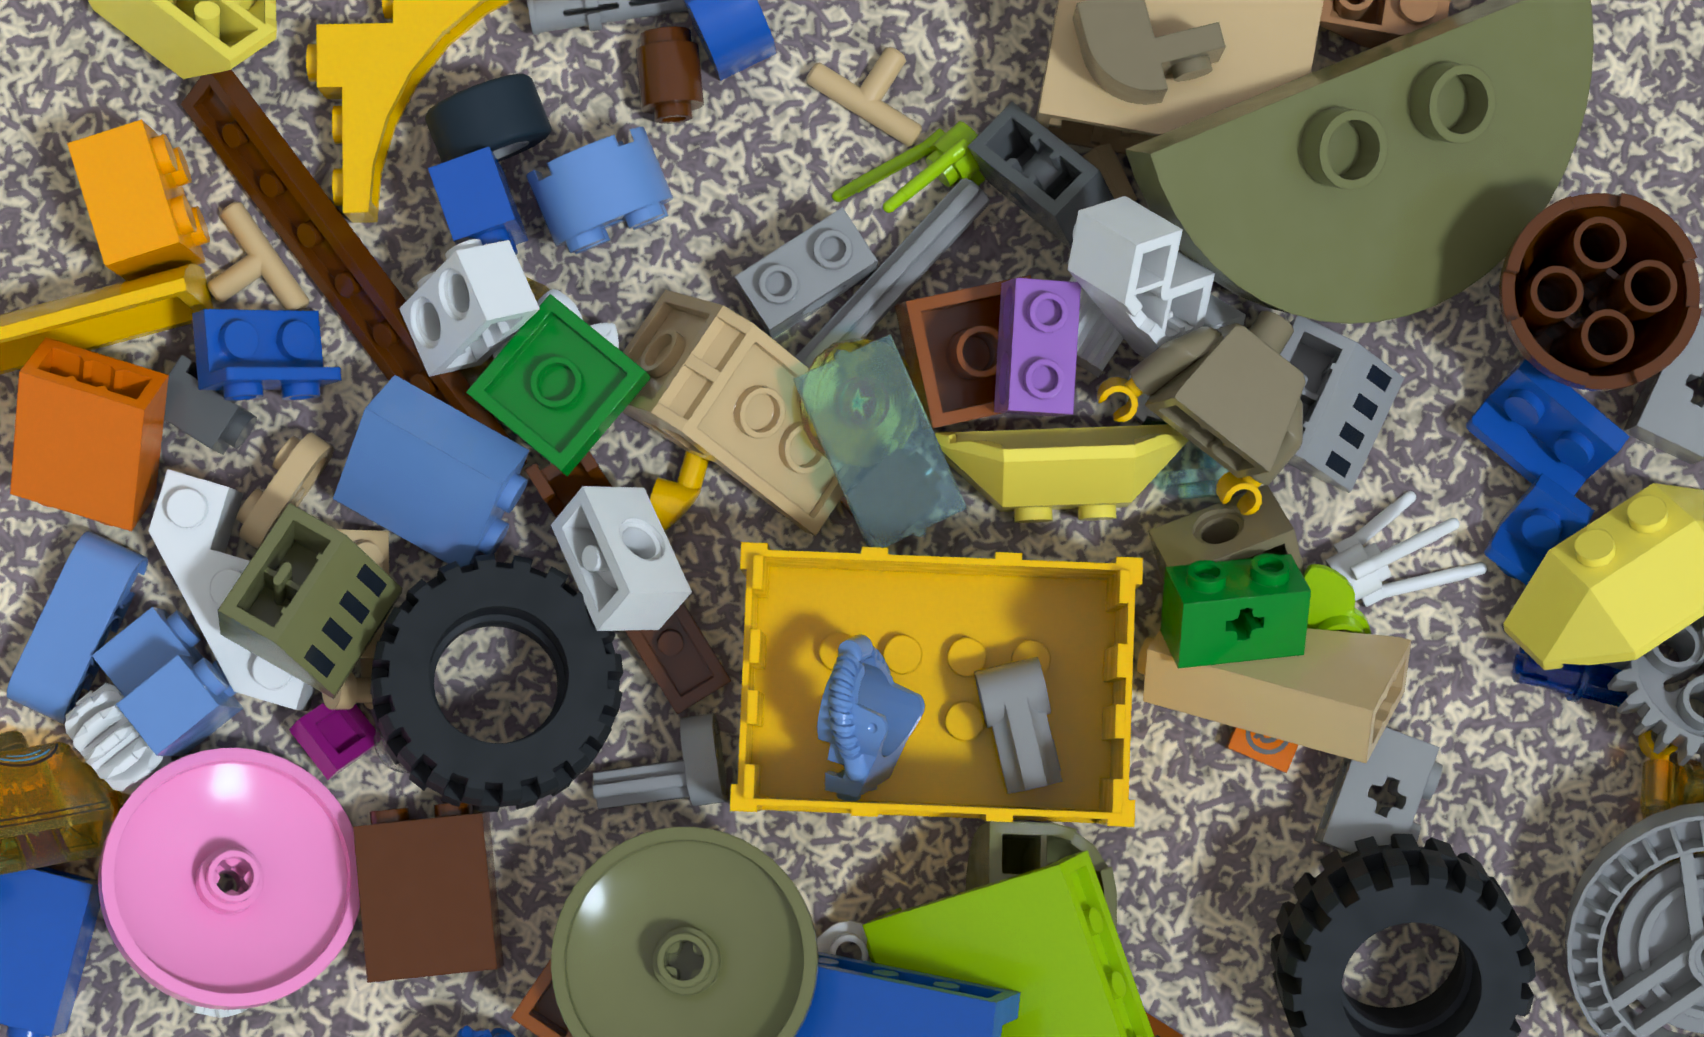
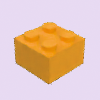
(138, 200)

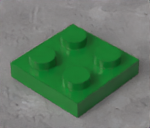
(558, 385)

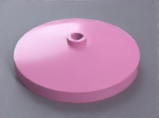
(239, 818)

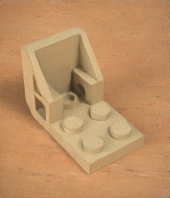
(731, 400)

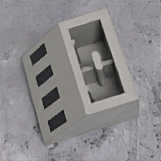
(1342, 401)

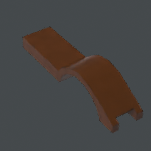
(677, 651)

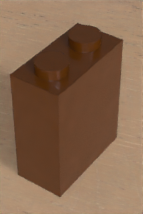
(427, 893)

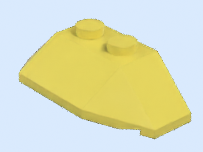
(194, 34)
(1061, 467)
(1617, 583)

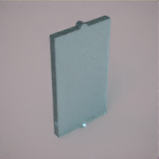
(880, 443)

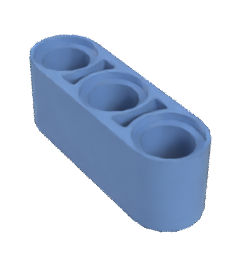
(74, 625)

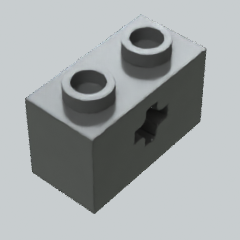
(1038, 171)

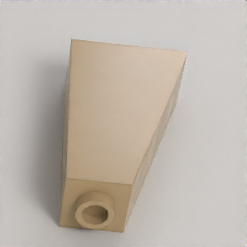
(1324, 700)

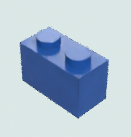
(478, 199)

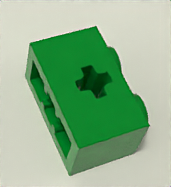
(1235, 610)

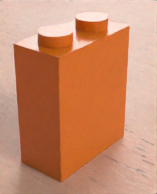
(88, 433)

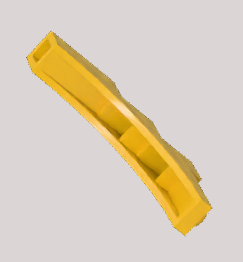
(376, 76)

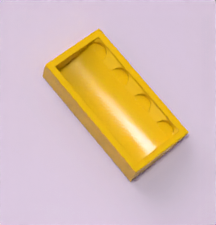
(106, 314)

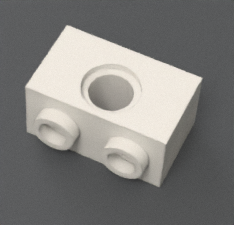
(620, 558)

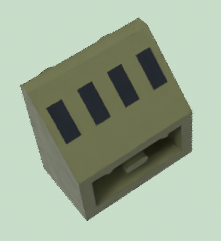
(308, 601)

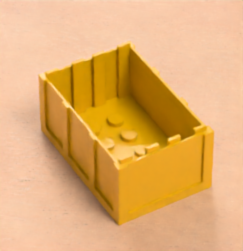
(935, 628)

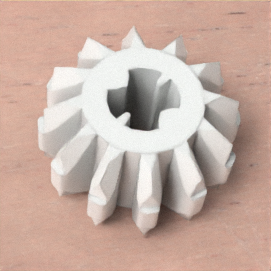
(111, 741)

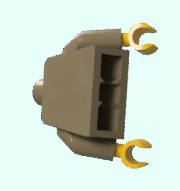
(1227, 397)

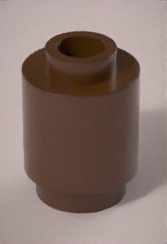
(669, 74)

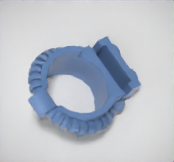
(864, 719)

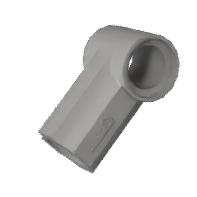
(1017, 709)

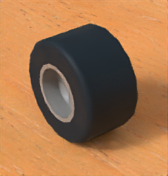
(491, 114)

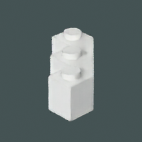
(1139, 278)
(192, 536)

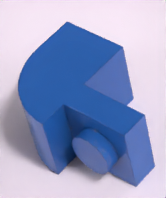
(731, 33)

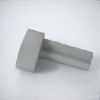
(695, 776)

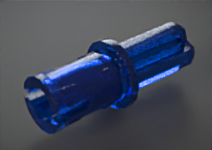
(1571, 680)

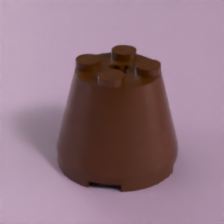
(1634, 282)

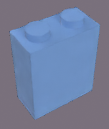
(432, 474)

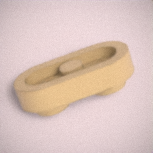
(298, 468)

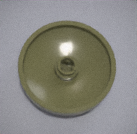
(684, 942)

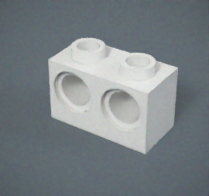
(468, 306)

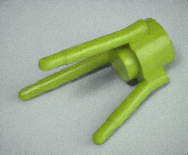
(948, 162)

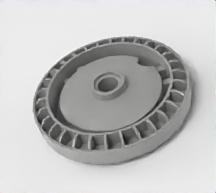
(1656, 935)

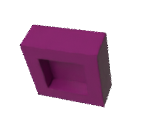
(334, 737)

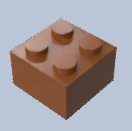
(953, 351)

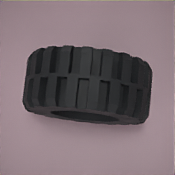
(510, 598)
(1391, 888)

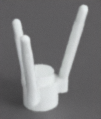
(1368, 566)

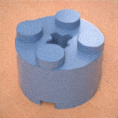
(601, 189)

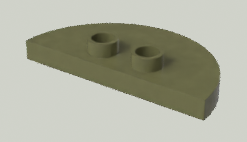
(1385, 170)

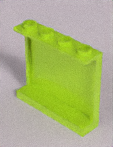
(1028, 935)

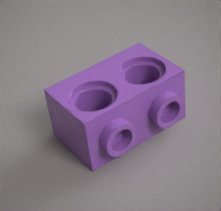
(1037, 347)

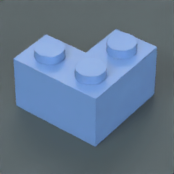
(166, 683)

